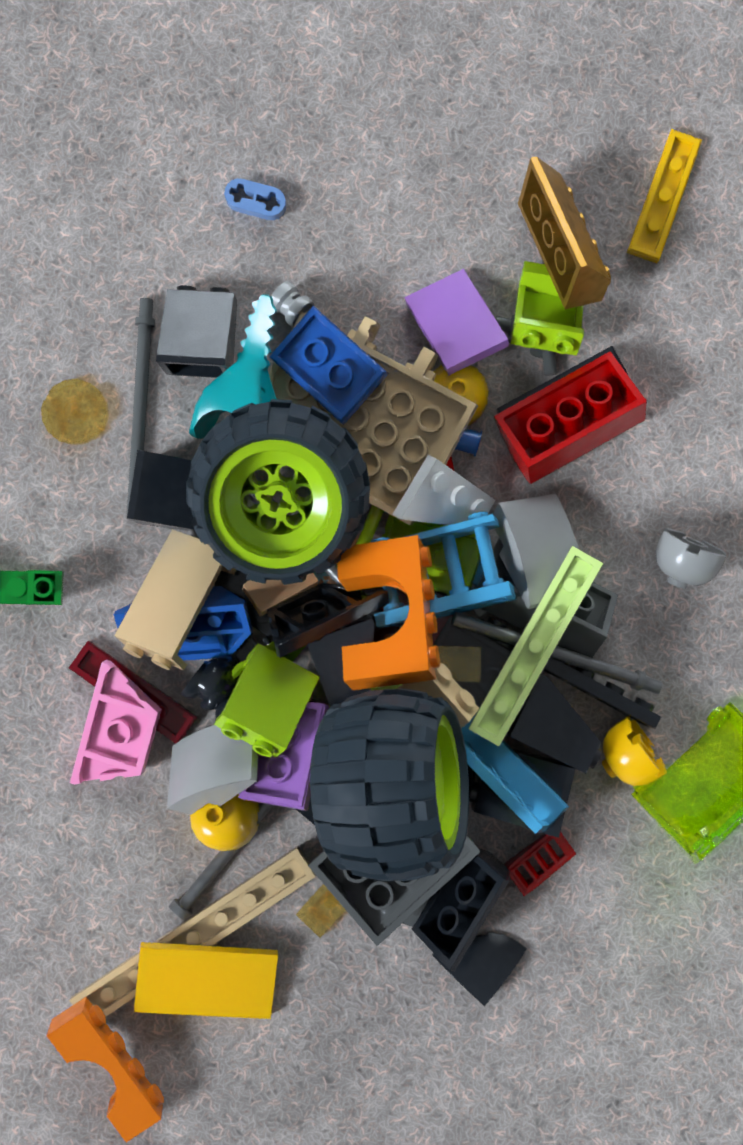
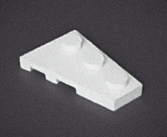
(441, 496)

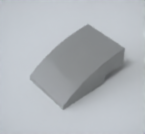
(534, 543)
(209, 770)

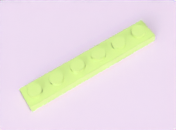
(535, 646)

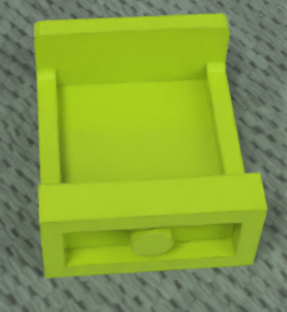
(541, 317)
(267, 702)

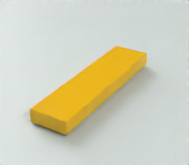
(664, 196)

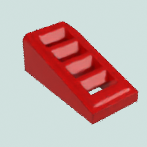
(547, 870)

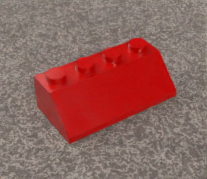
(571, 417)

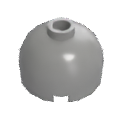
(687, 559)

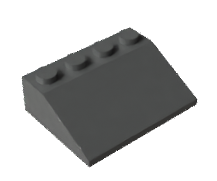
(384, 905)

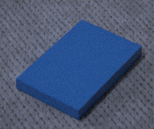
(328, 365)

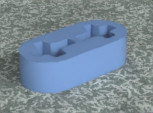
(256, 191)

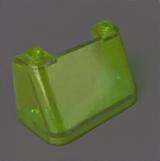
(703, 789)

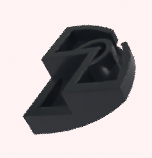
(487, 964)

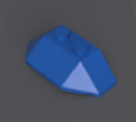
(217, 629)

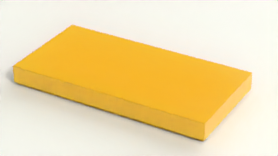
(205, 980)

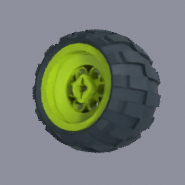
(261, 535)
(390, 785)

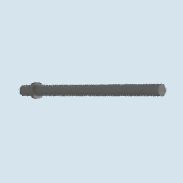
(145, 323)

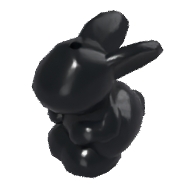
(213, 684)

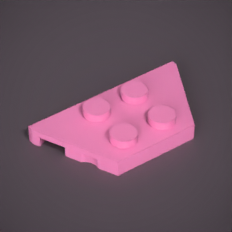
(116, 729)

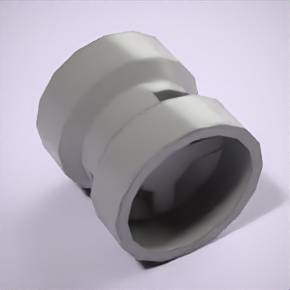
(290, 303)

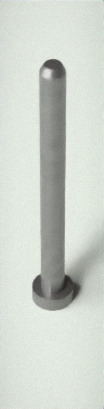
(182, 906)

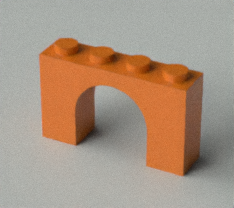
(409, 652)

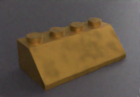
(562, 237)

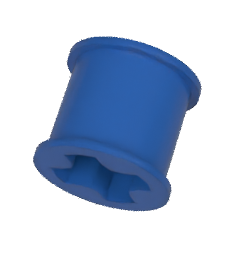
(469, 441)

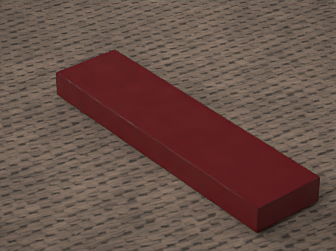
(174, 718)

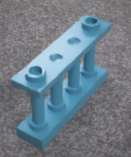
(461, 597)

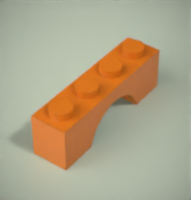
(84, 1036)

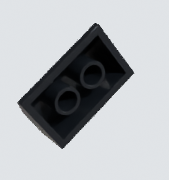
(461, 908)

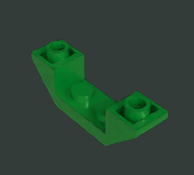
(31, 587)

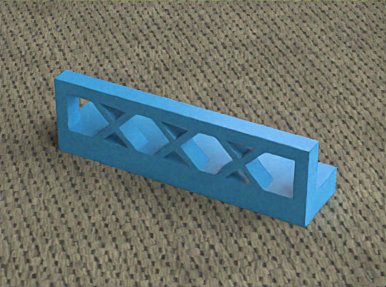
(513, 781)

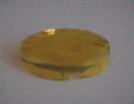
(85, 419)

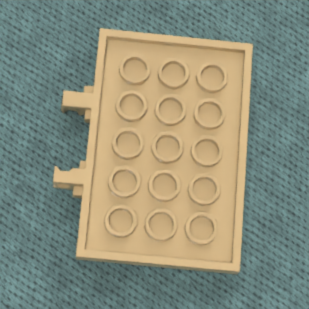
(398, 421)

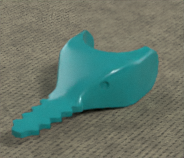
(246, 379)

